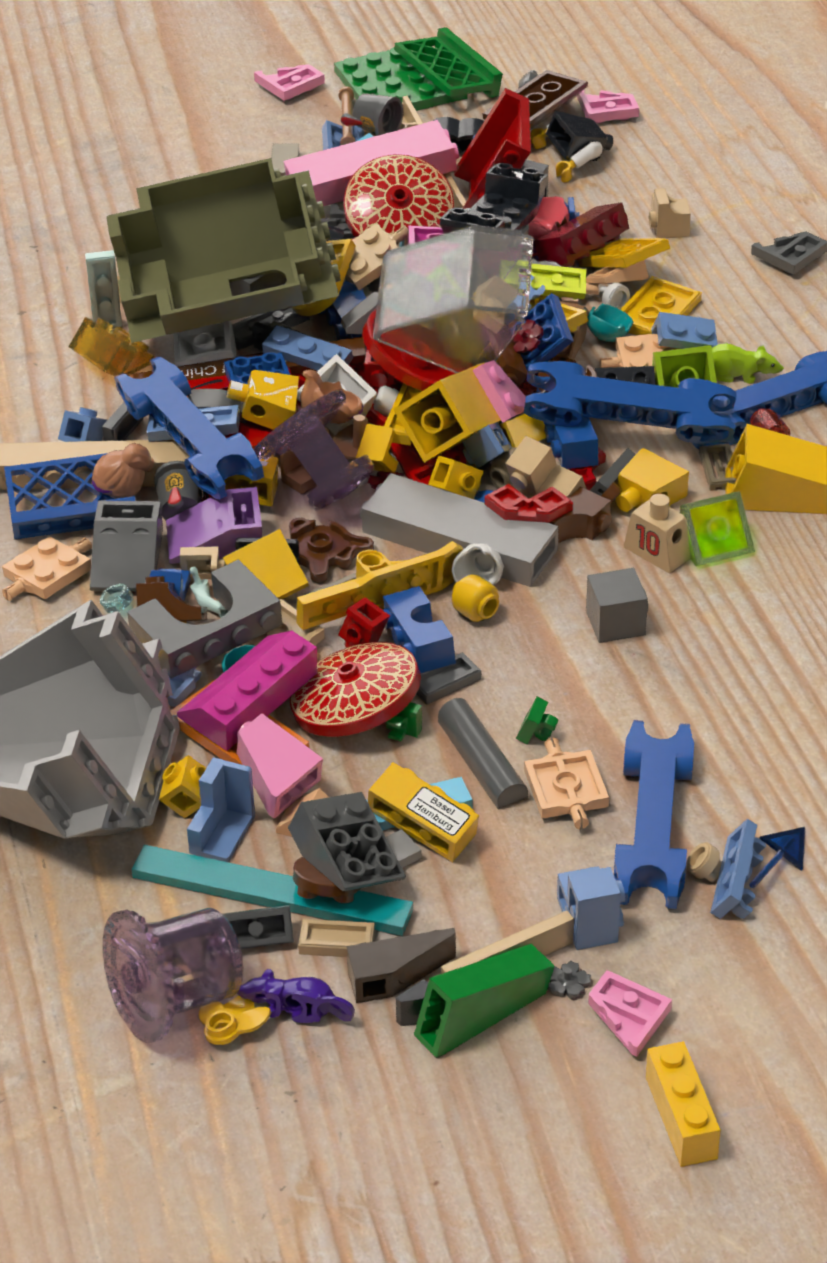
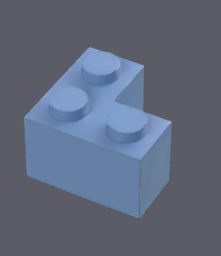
(594, 903)

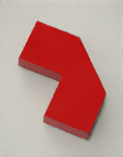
(515, 506)

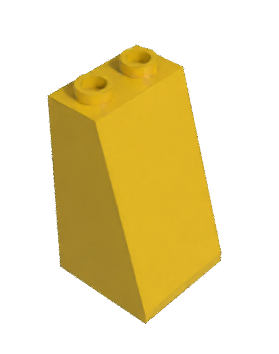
(446, 414)
(778, 472)

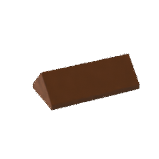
(548, 94)

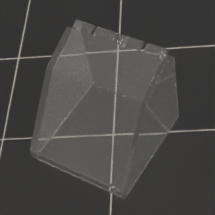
(455, 296)

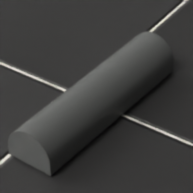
(481, 753)
(261, 926)

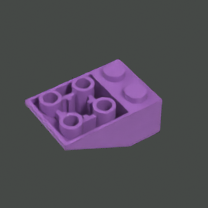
(216, 523)

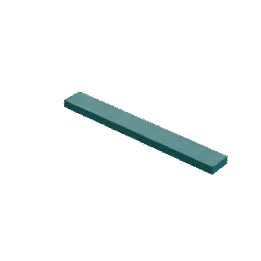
(266, 889)

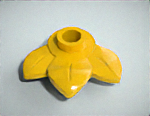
(229, 1020)

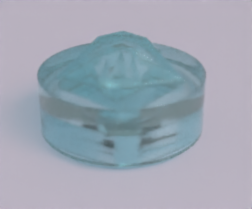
(116, 598)

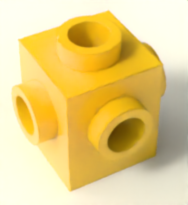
(181, 786)

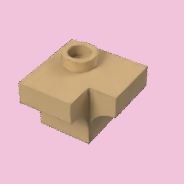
(669, 215)

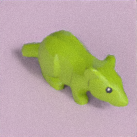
(734, 361)

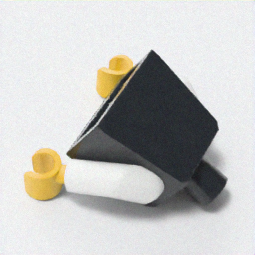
(575, 138)

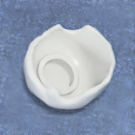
(478, 560)

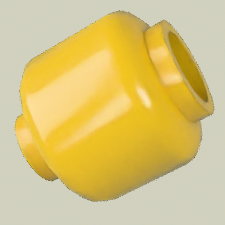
(475, 598)

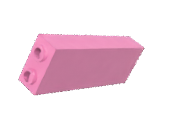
(334, 167)

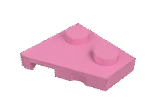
(290, 81)
(608, 106)
(500, 390)
(629, 1009)

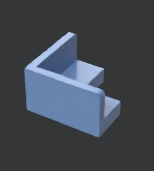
(224, 810)

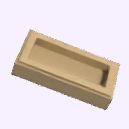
(332, 937)

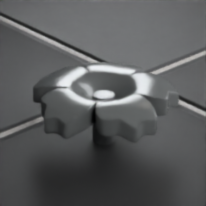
(569, 980)

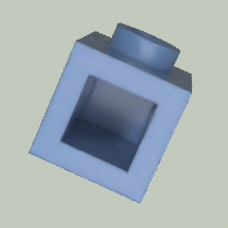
(81, 426)

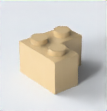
(534, 469)

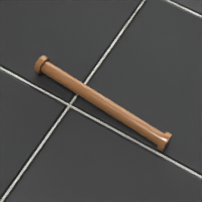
(346, 96)

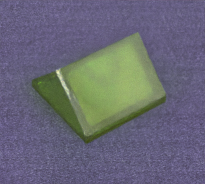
(717, 528)

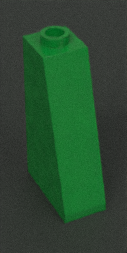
(479, 996)

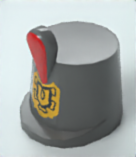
(375, 114)
(175, 489)

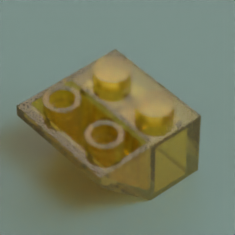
(110, 348)

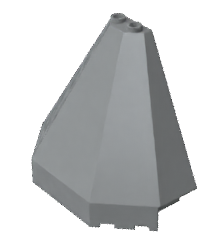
(84, 727)

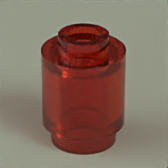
(769, 420)

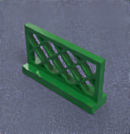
(451, 64)

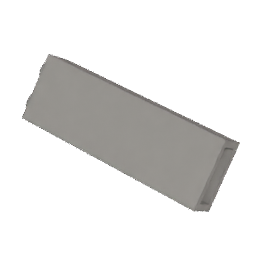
(433, 517)

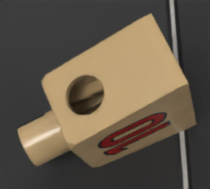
(658, 534)

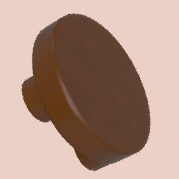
(313, 883)

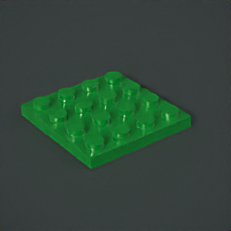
(391, 75)

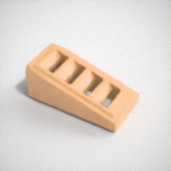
(611, 275)

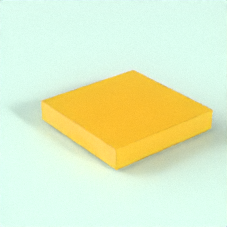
(272, 564)

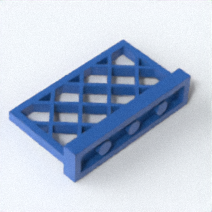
(54, 520)

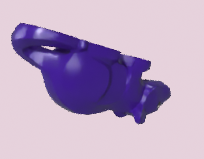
(302, 997)

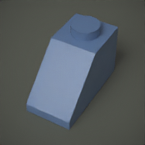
(485, 445)

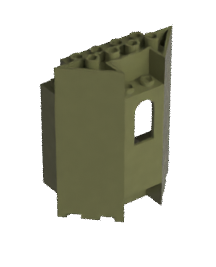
(215, 231)

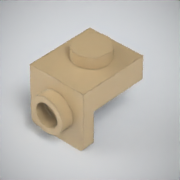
(203, 558)

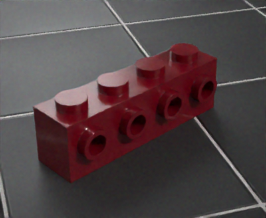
(583, 234)

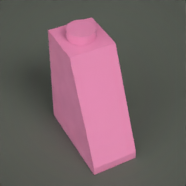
(279, 763)

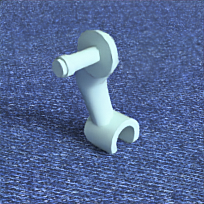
(202, 594)

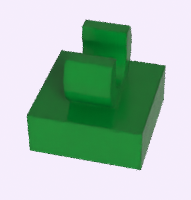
(406, 722)
(537, 722)

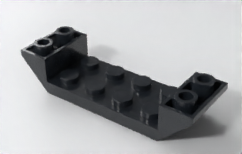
(508, 202)

